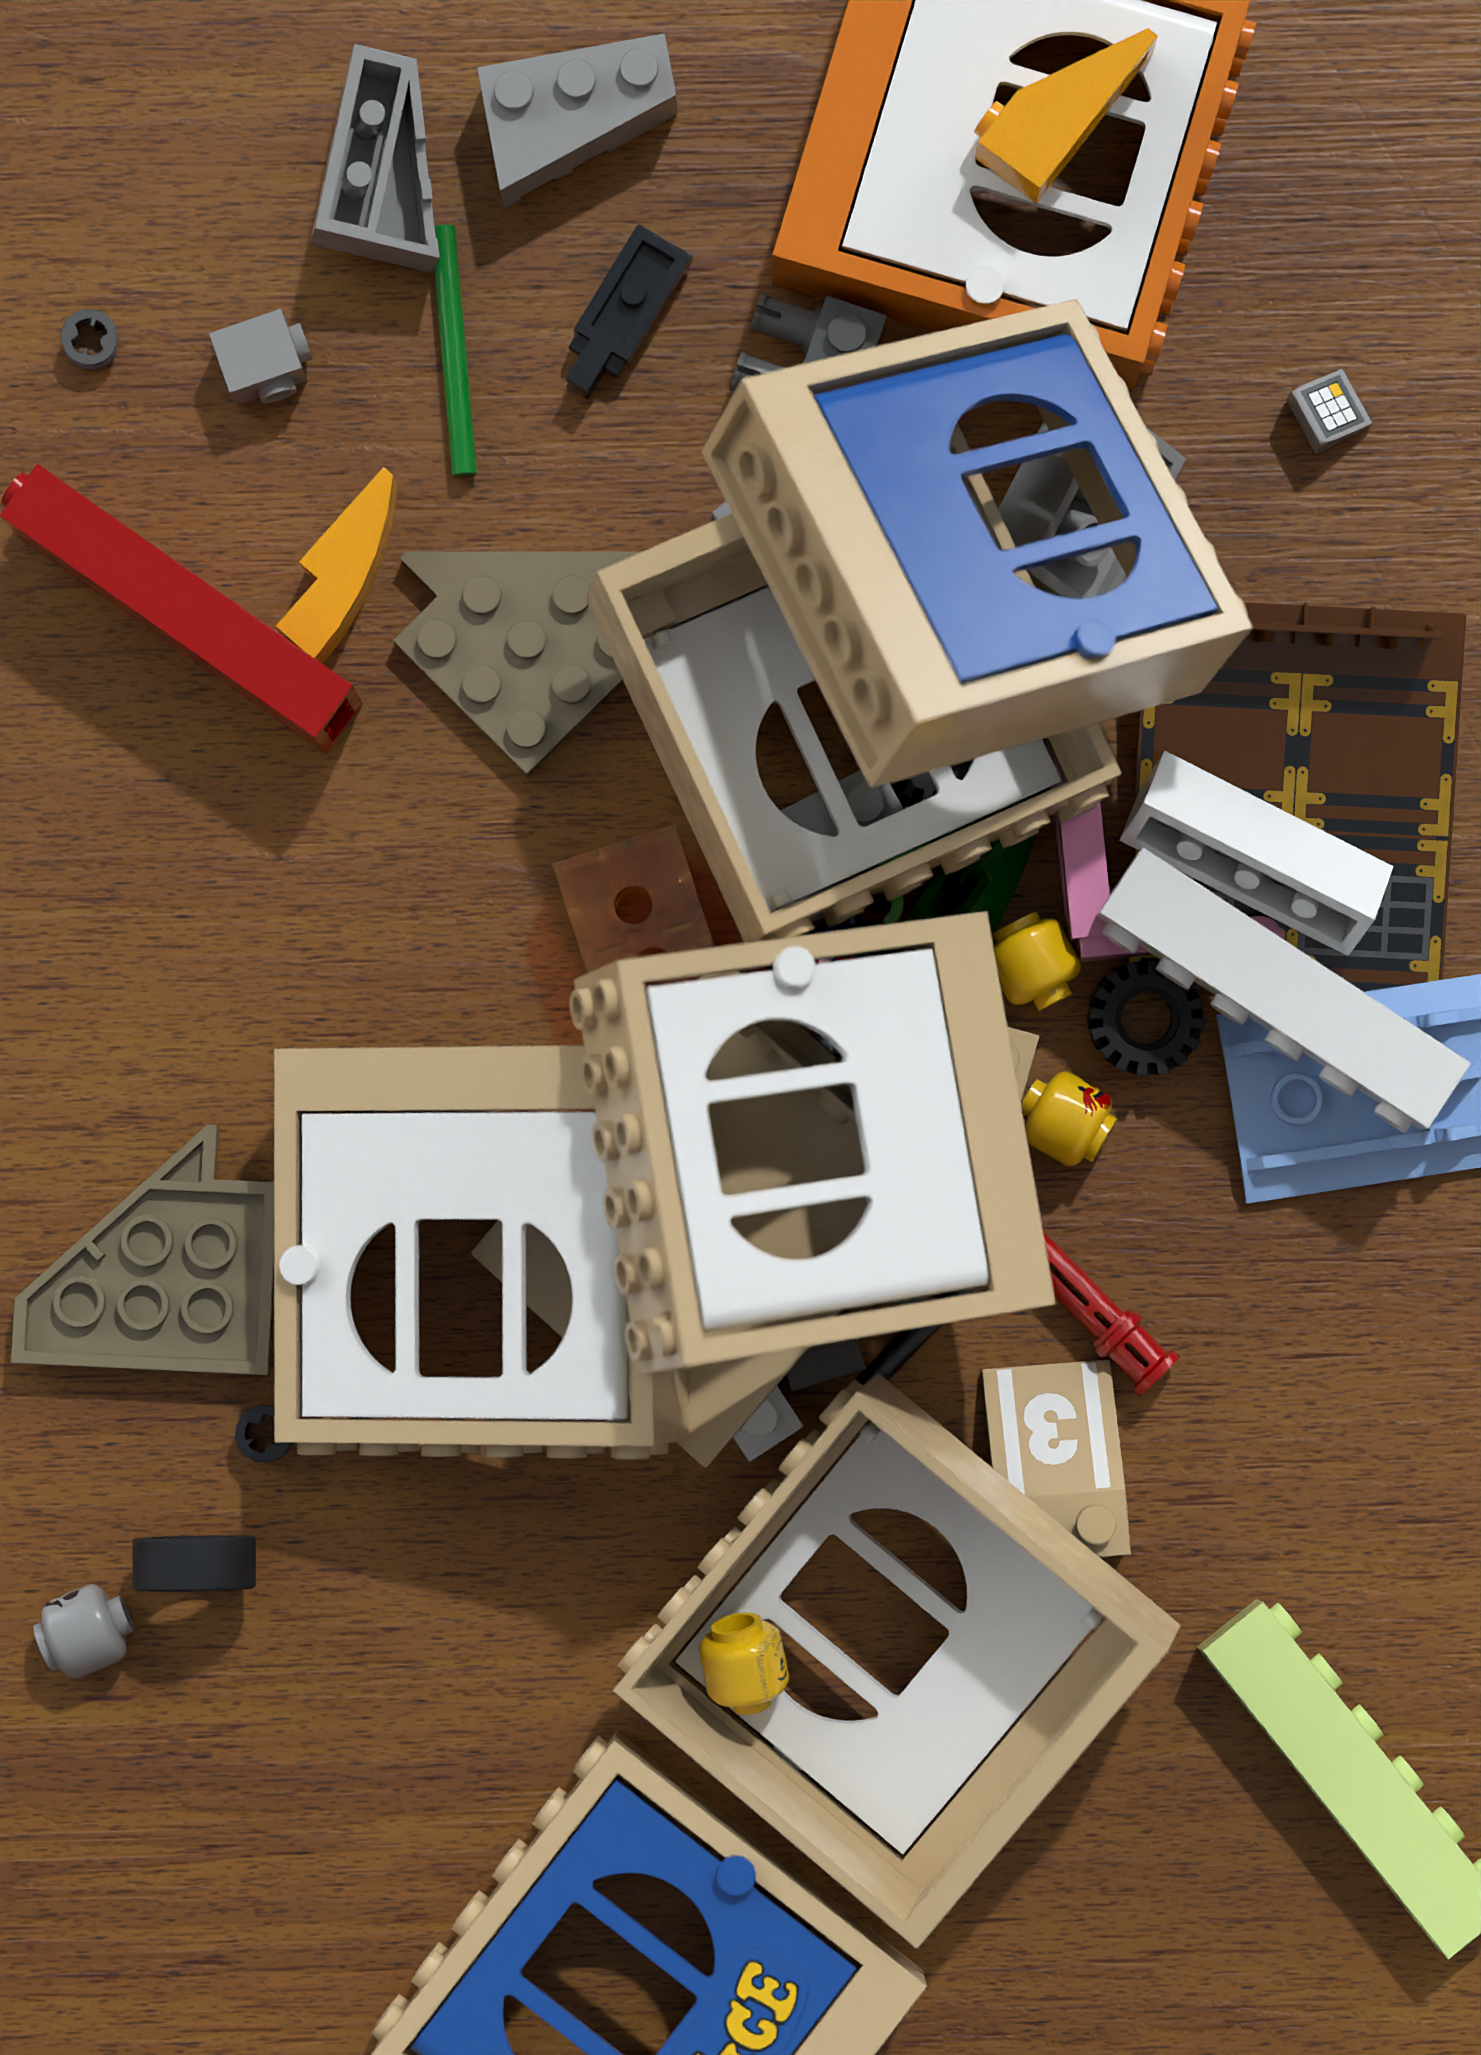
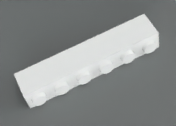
(1281, 990)

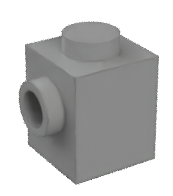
(262, 358)

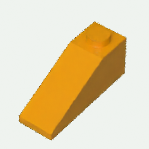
(1054, 116)

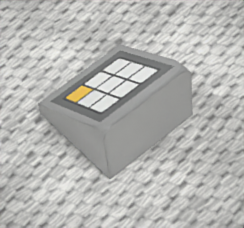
(1328, 410)

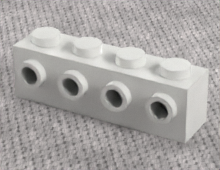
(1254, 849)

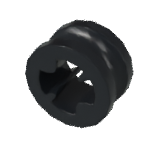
(256, 1416)

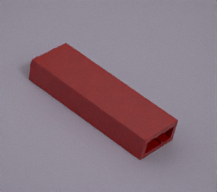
(180, 607)

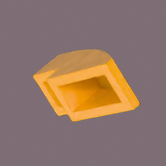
(343, 570)

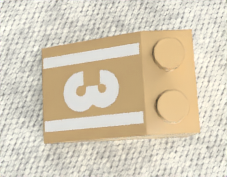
(1060, 1446)

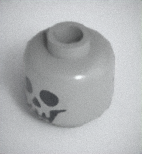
(83, 1631)

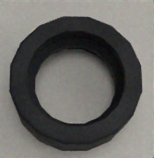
(194, 1563)

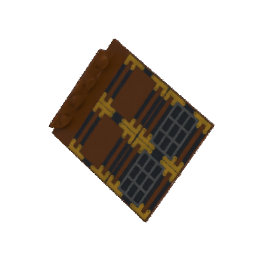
(1354, 733)

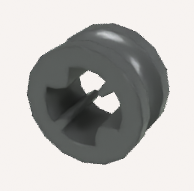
(70, 337)

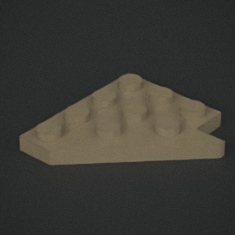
(514, 643)
(163, 1278)

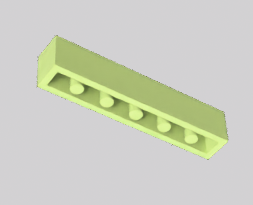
(1349, 1772)

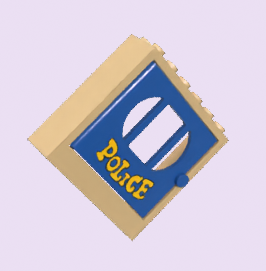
(768, 1967)

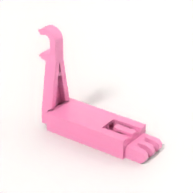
(1087, 885)

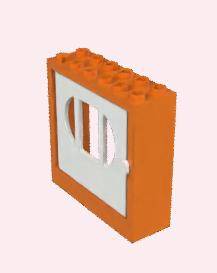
(923, 165)

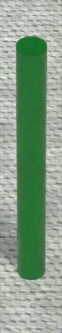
(454, 355)

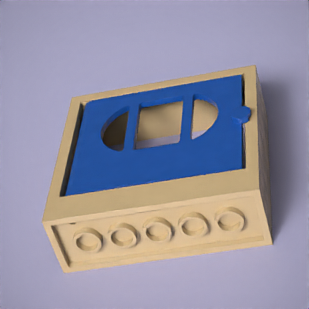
(900, 586)

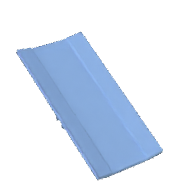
(1311, 1138)

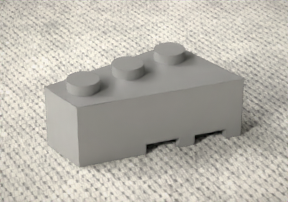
(376, 170)

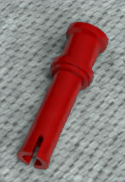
(1125, 1325)

